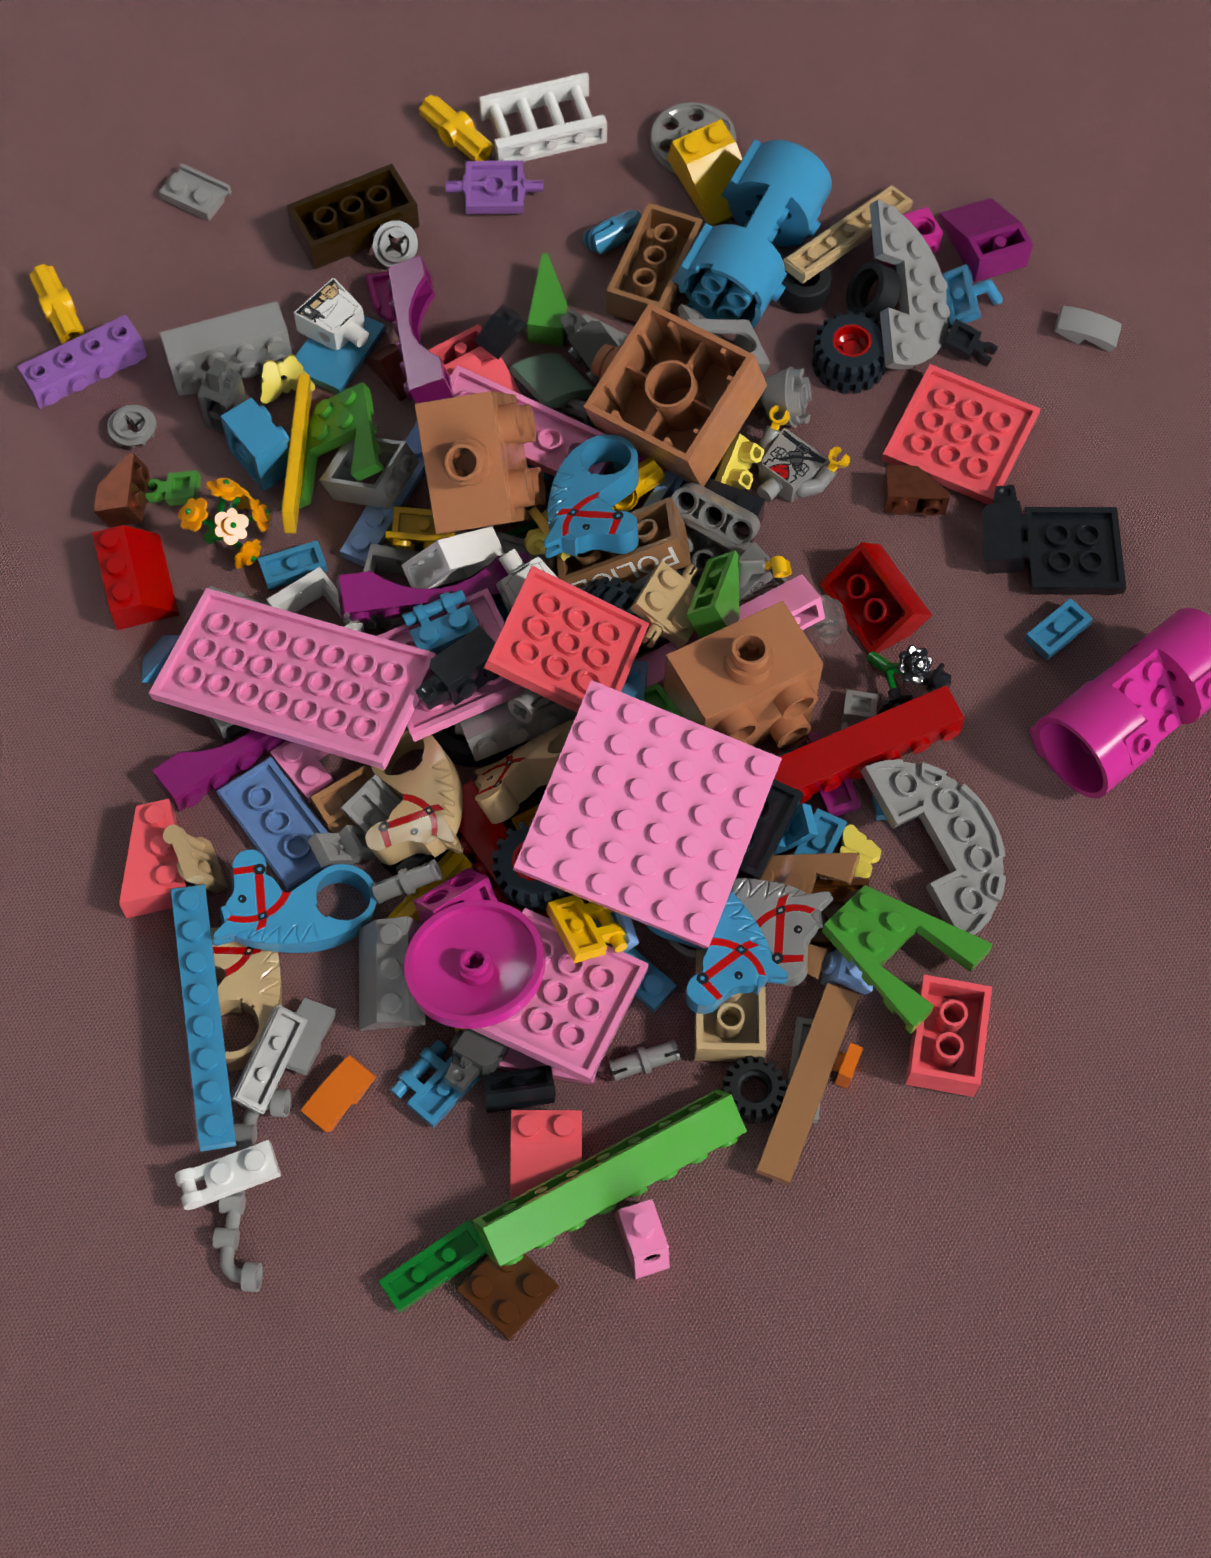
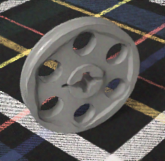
(679, 115)

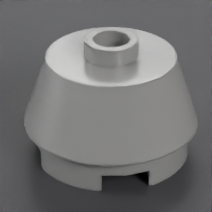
(790, 393)

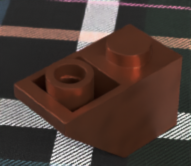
(913, 492)
(123, 493)

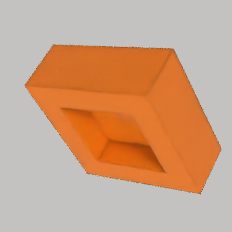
(846, 1064)

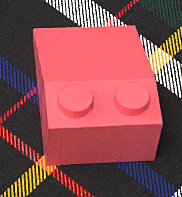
(543, 1146)

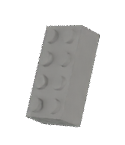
(238, 338)

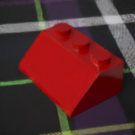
(135, 576)
(875, 597)

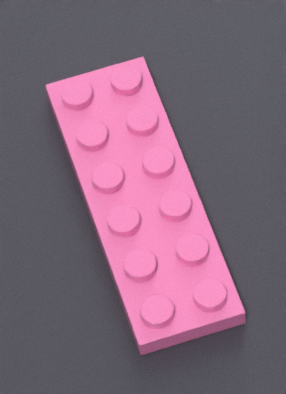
(555, 432)

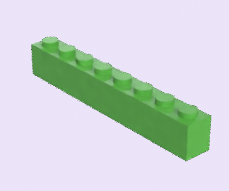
(609, 1177)

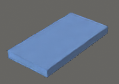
(275, 821)

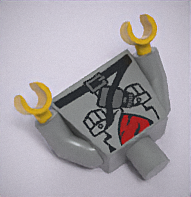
(792, 465)
(760, 573)

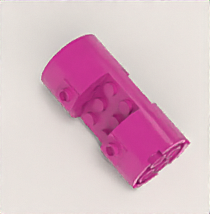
(1132, 706)

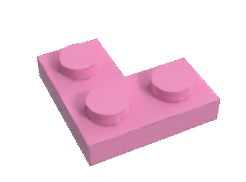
(302, 767)

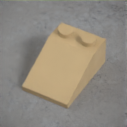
(733, 1029)

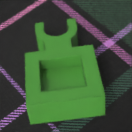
(177, 488)

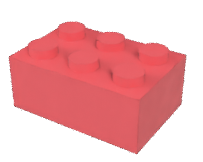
(951, 1041)

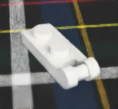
(228, 1175)

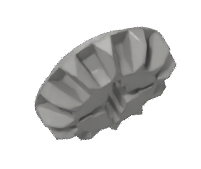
(407, 245)
(136, 415)

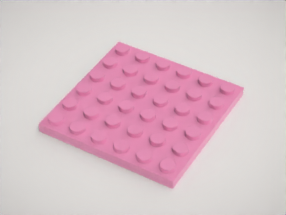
(648, 814)

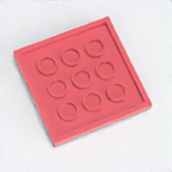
(961, 433)
(563, 640)

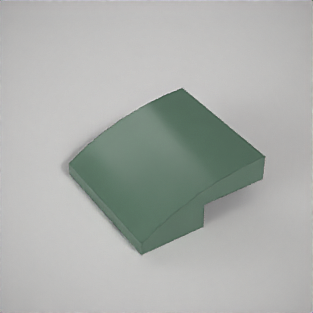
(551, 379)

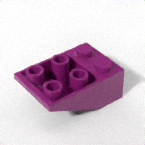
(987, 238)

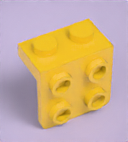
(413, 529)

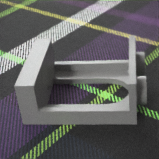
(745, 338)

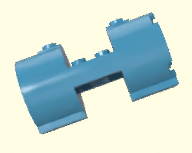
(776, 202)

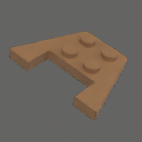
(801, 872)

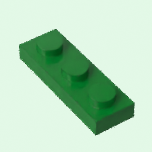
(433, 1266)

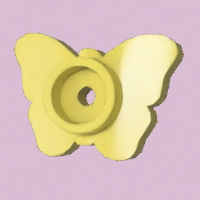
(273, 385)
(857, 842)

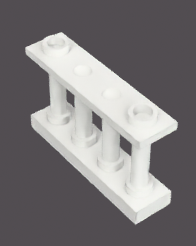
(549, 140)

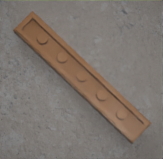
(807, 1084)

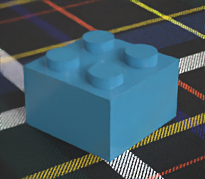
(257, 443)

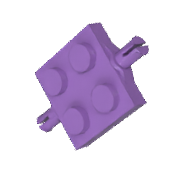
(494, 187)

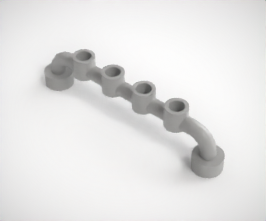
(234, 1205)

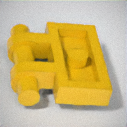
(579, 932)

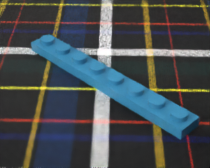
(203, 1019)

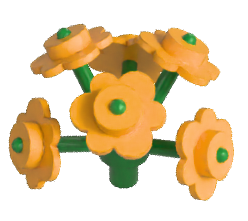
(228, 525)

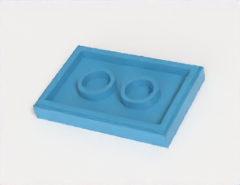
(337, 368)

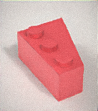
(150, 862)

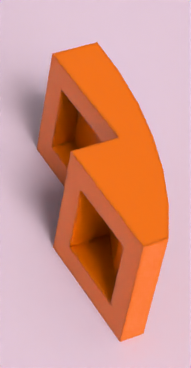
(338, 1093)

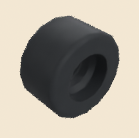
(806, 299)

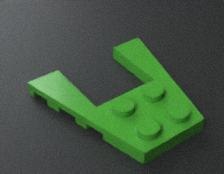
(335, 424)
(876, 926)

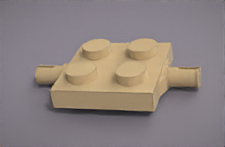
(665, 604)

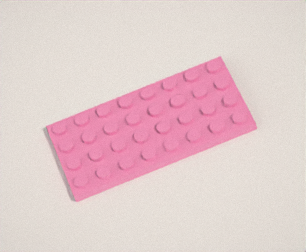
(294, 677)

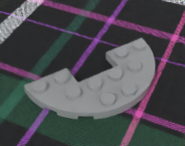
(923, 318)
(959, 829)

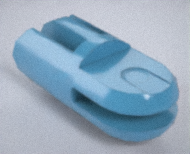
(611, 232)

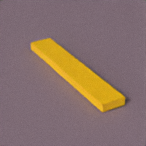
(296, 454)

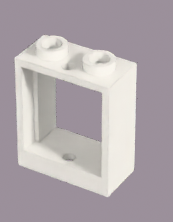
(453, 559)
(308, 590)

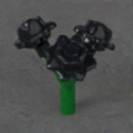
(913, 667)

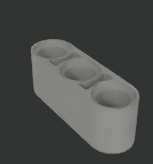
(730, 512)

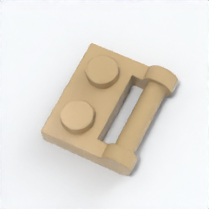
(196, 859)

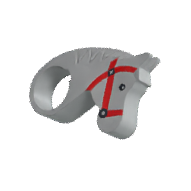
(786, 919)

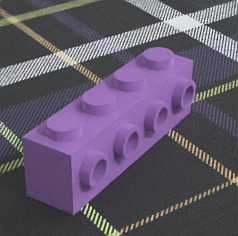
(82, 361)

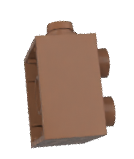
(675, 393)
(479, 460)
(749, 679)

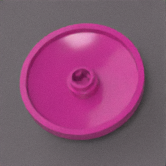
(474, 964)

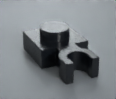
(965, 341)

